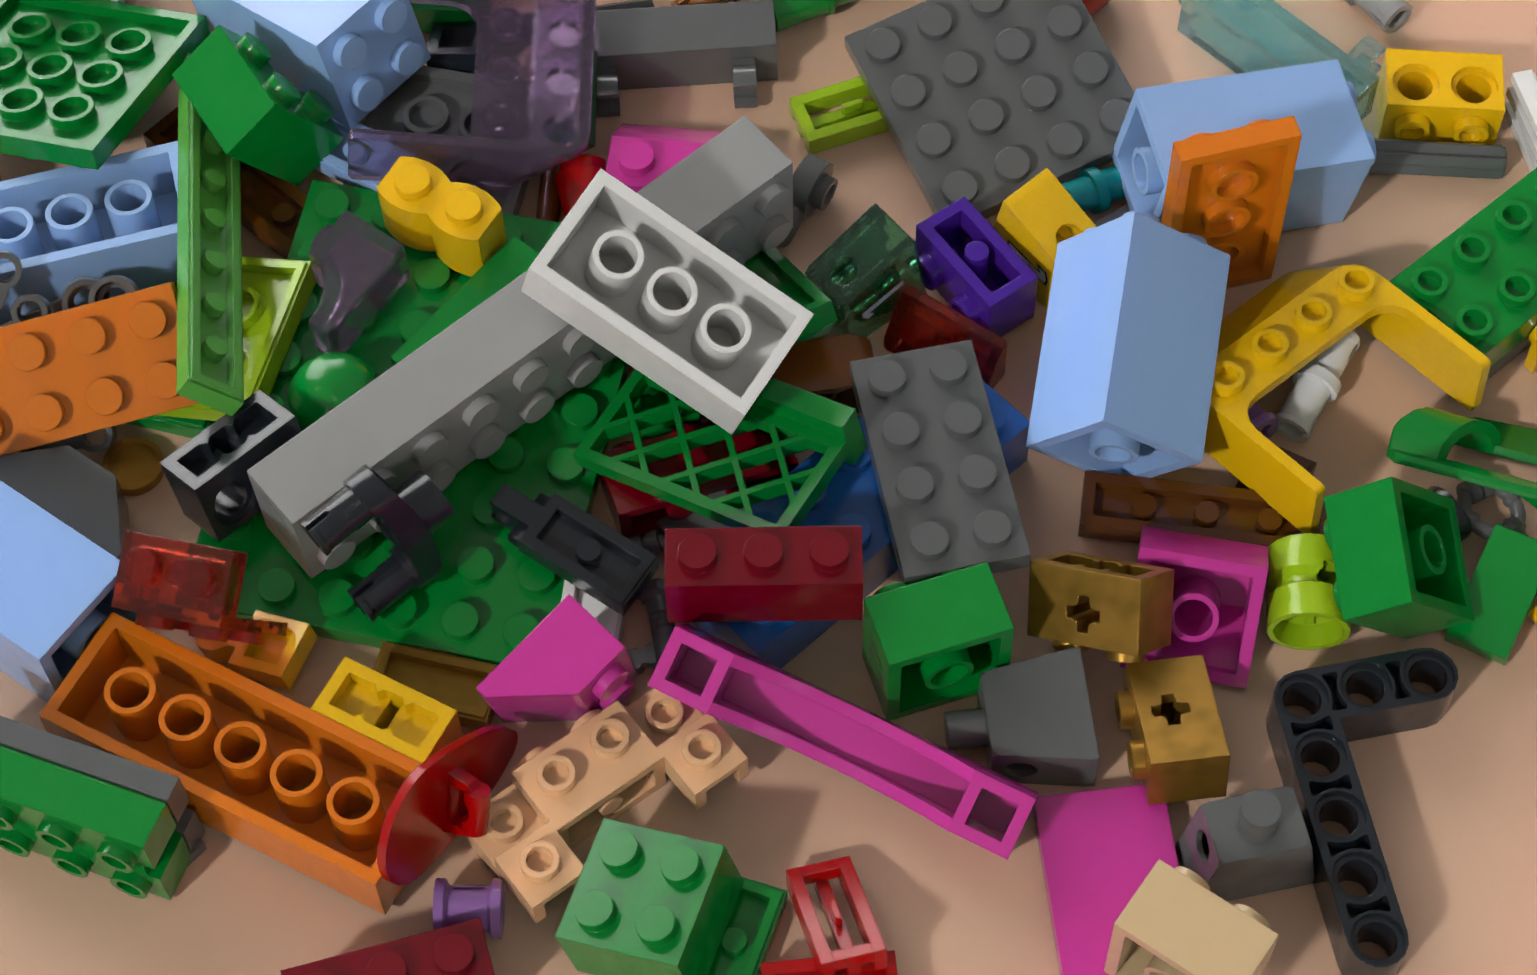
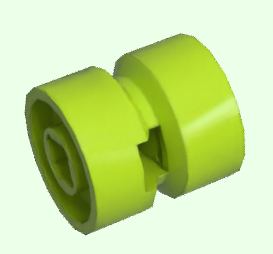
(1301, 595)

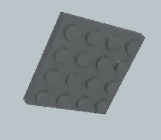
(993, 94)

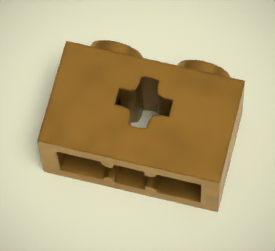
(1100, 604)
(1173, 729)

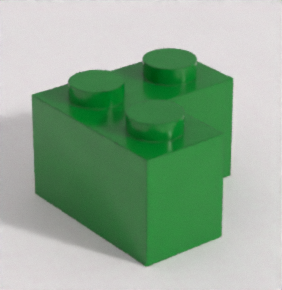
(257, 110)

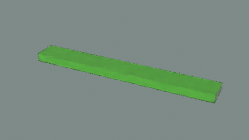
(208, 267)

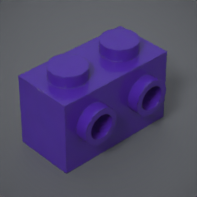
(975, 268)

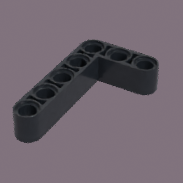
(1340, 796)

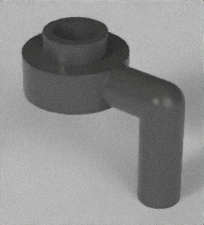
(811, 190)

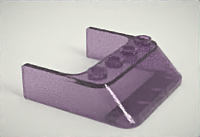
(526, 98)

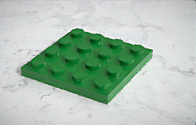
(84, 73)

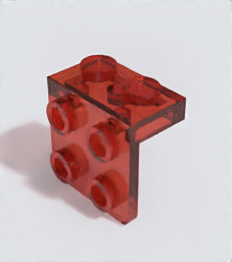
(187, 589)

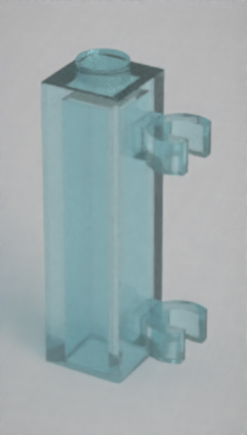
(1267, 36)

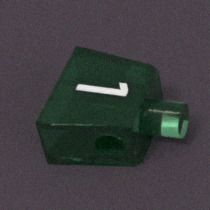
(866, 273)

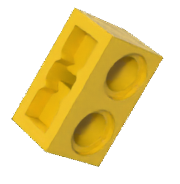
(1440, 96)
(387, 711)

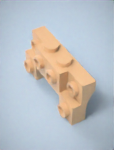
(595, 774)

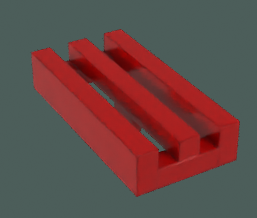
(847, 955)

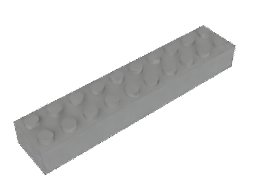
(504, 358)

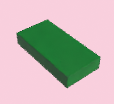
(1500, 595)

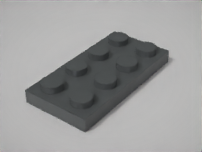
(938, 462)

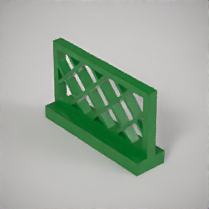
(780, 409)

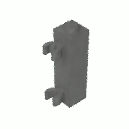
(685, 49)

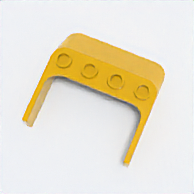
(1288, 329)

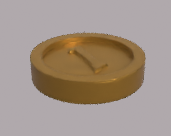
(135, 465)

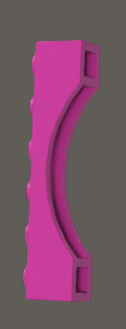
(844, 737)

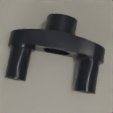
(406, 520)

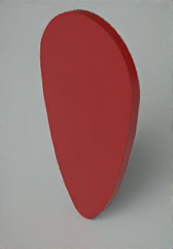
(443, 800)

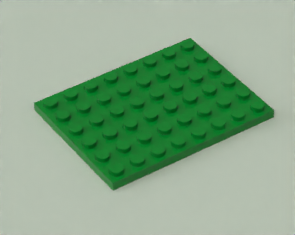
(487, 588)

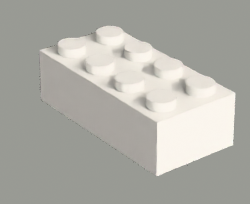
(665, 301)

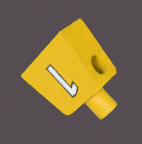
(1036, 221)

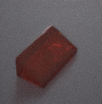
(925, 322)

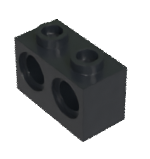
(212, 467)

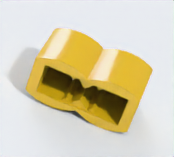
(441, 215)

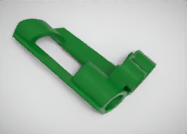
(1428, 434)

